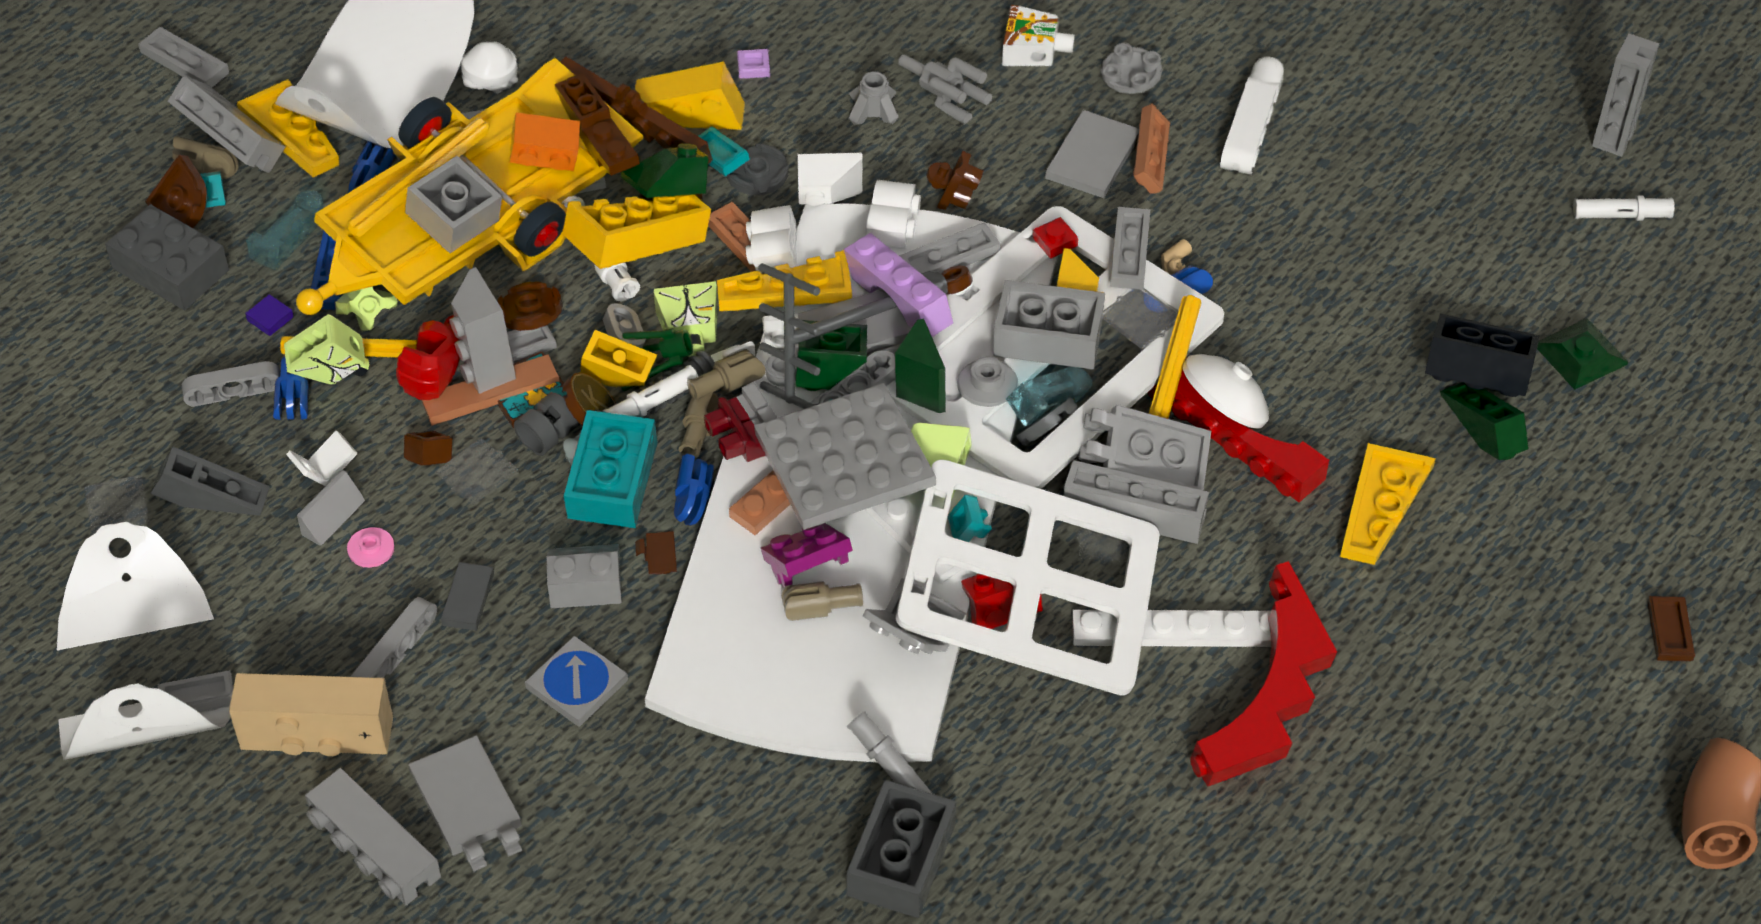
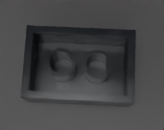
(1482, 355)

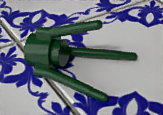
(672, 345)

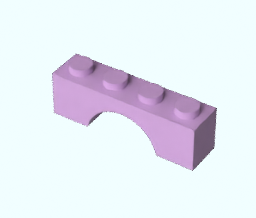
(877, 267)

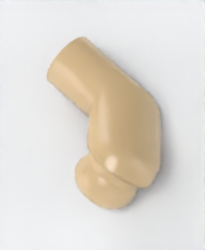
(1172, 257)

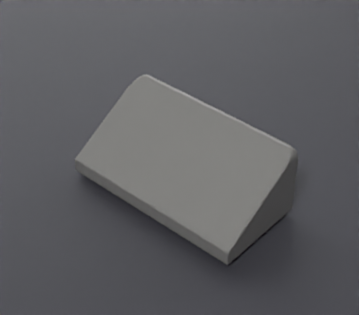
(329, 508)

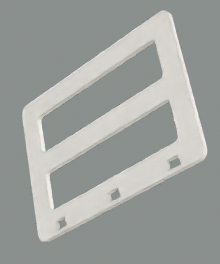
(1124, 389)

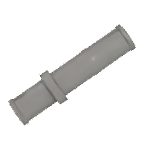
(885, 753)

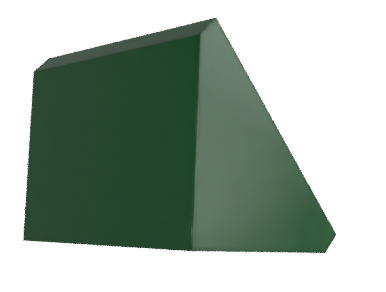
(920, 370)

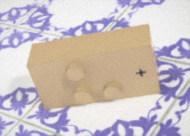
(311, 714)

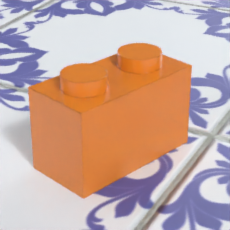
(544, 141)

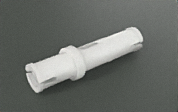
(1624, 208)
(639, 403)

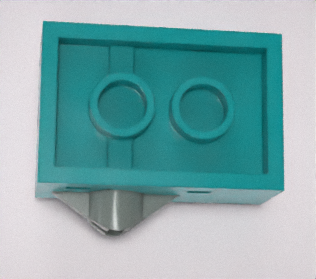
(609, 468)

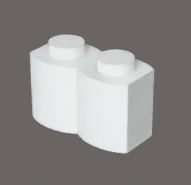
(892, 212)
(772, 237)

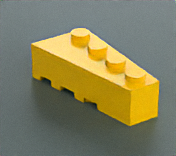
(635, 228)

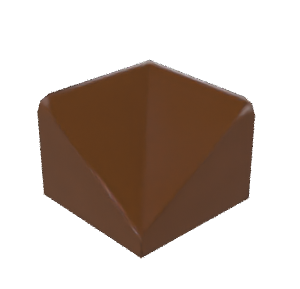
(427, 447)

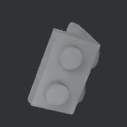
(885, 621)

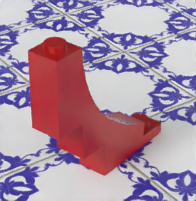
(1297, 650)

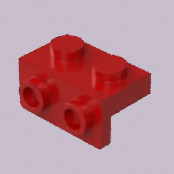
(990, 600)

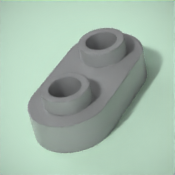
(622, 319)

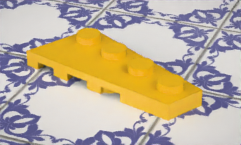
(297, 132)
(1381, 500)

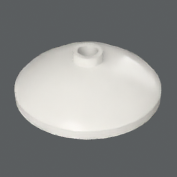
(1228, 388)

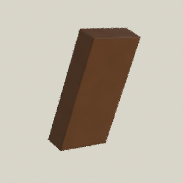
(1671, 628)

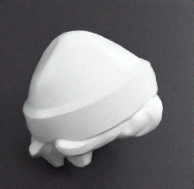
(489, 67)

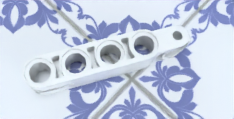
(1252, 116)

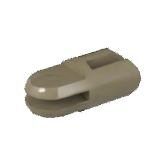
(206, 157)

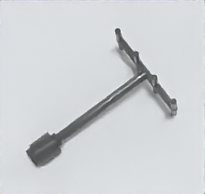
(808, 331)

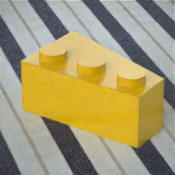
(695, 97)

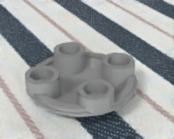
(1131, 69)

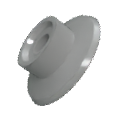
(987, 382)

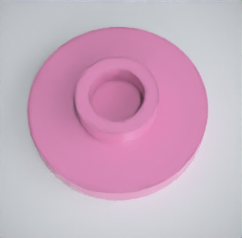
(370, 547)

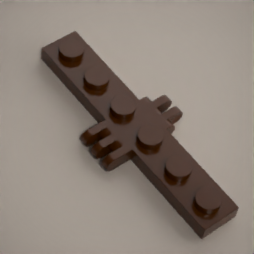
(638, 114)

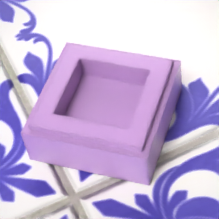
(753, 63)

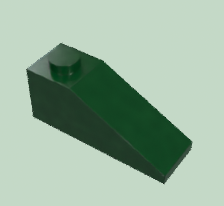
(1489, 420)

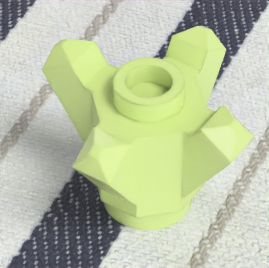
(365, 304)

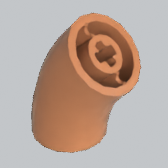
(1722, 806)

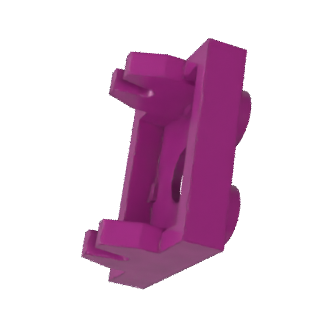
(805, 550)

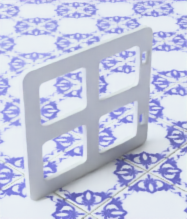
(1031, 578)

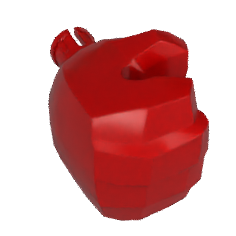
(432, 365)

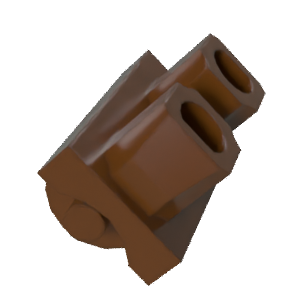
(956, 183)

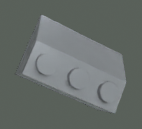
(1048, 324)
(481, 335)

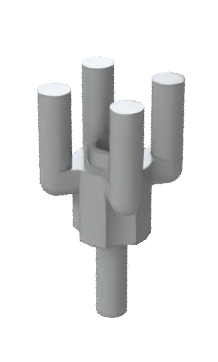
(949, 84)

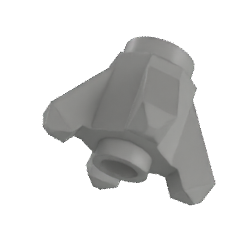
(873, 99)

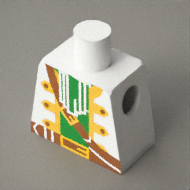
(1033, 38)

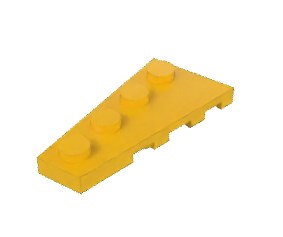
(753, 288)

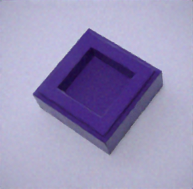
(269, 315)

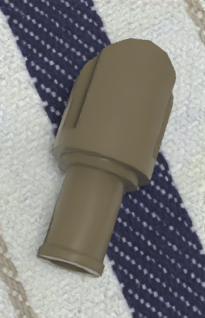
(728, 374)
(694, 423)
(818, 600)

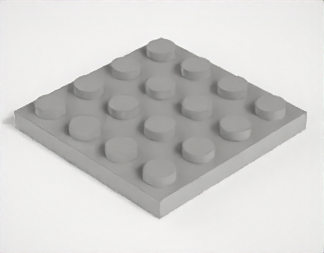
(844, 456)

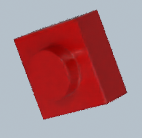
(1055, 237)

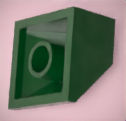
(670, 172)
(835, 353)
(1581, 353)

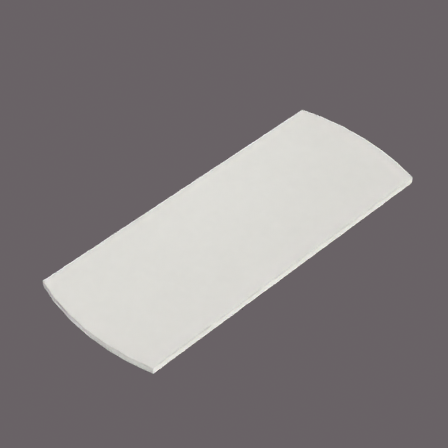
(797, 684)

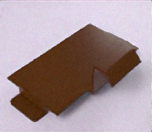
(658, 552)

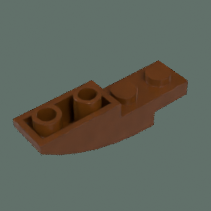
(597, 128)

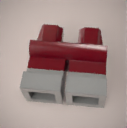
(738, 419)

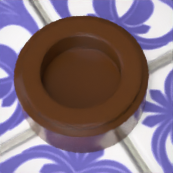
(957, 278)

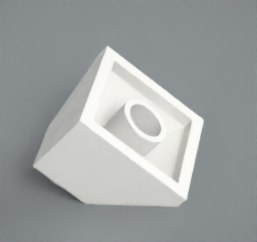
(829, 177)

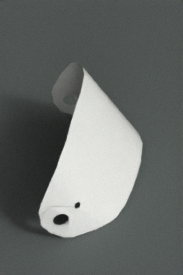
(382, 64)
(105, 608)

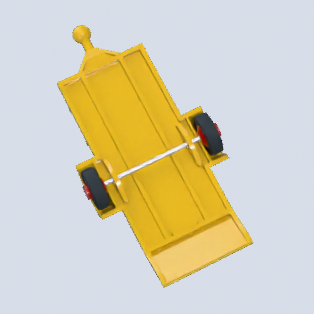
(404, 254)

